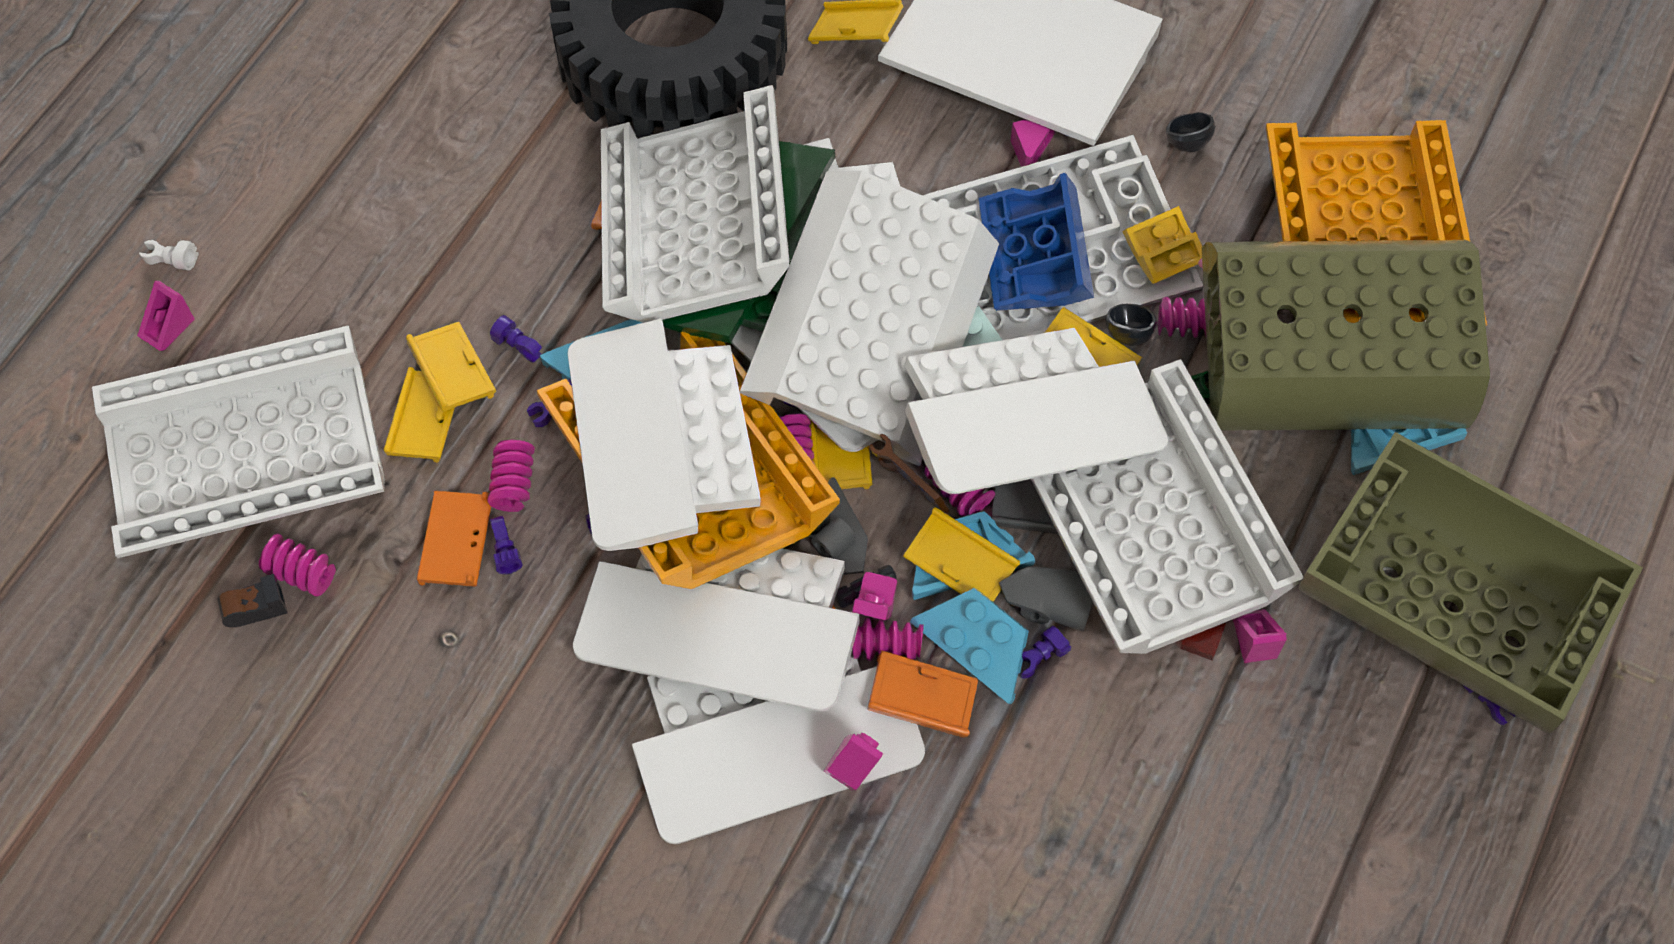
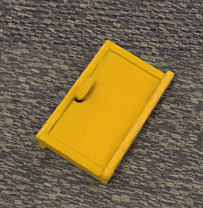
(856, 20)
(1104, 355)
(445, 362)
(416, 420)
(848, 468)
(961, 555)

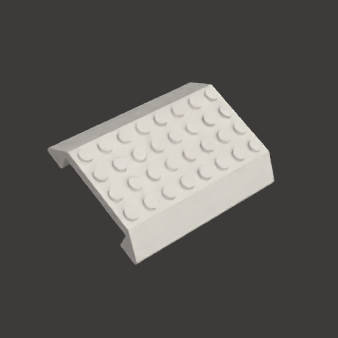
(693, 214)
(866, 289)
(238, 440)
(1172, 533)

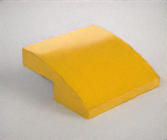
(1164, 245)

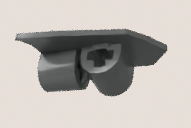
(841, 535)
(1049, 595)

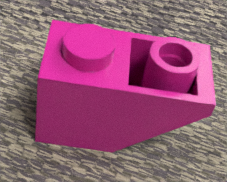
(854, 760)

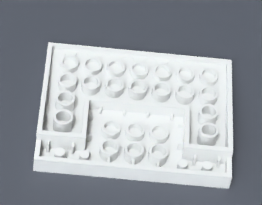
(1032, 58)
(1113, 193)

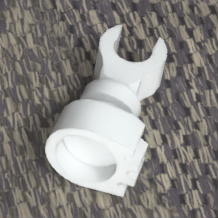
(181, 256)

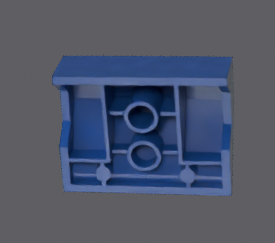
(1039, 248)

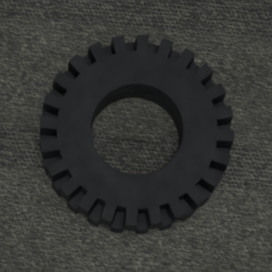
(667, 83)

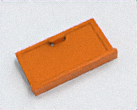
(450, 548)
(921, 699)

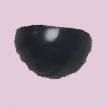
(1190, 131)
(1131, 323)

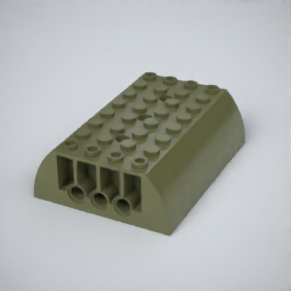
(1336, 371)
(1489, 556)

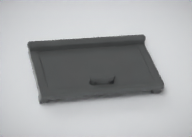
(1020, 507)

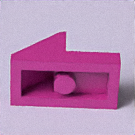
(876, 596)

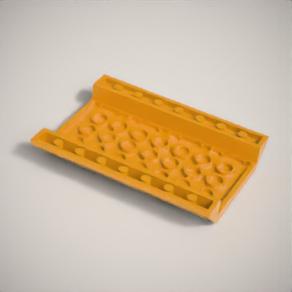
(1367, 188)
(789, 484)

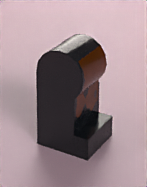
(252, 603)

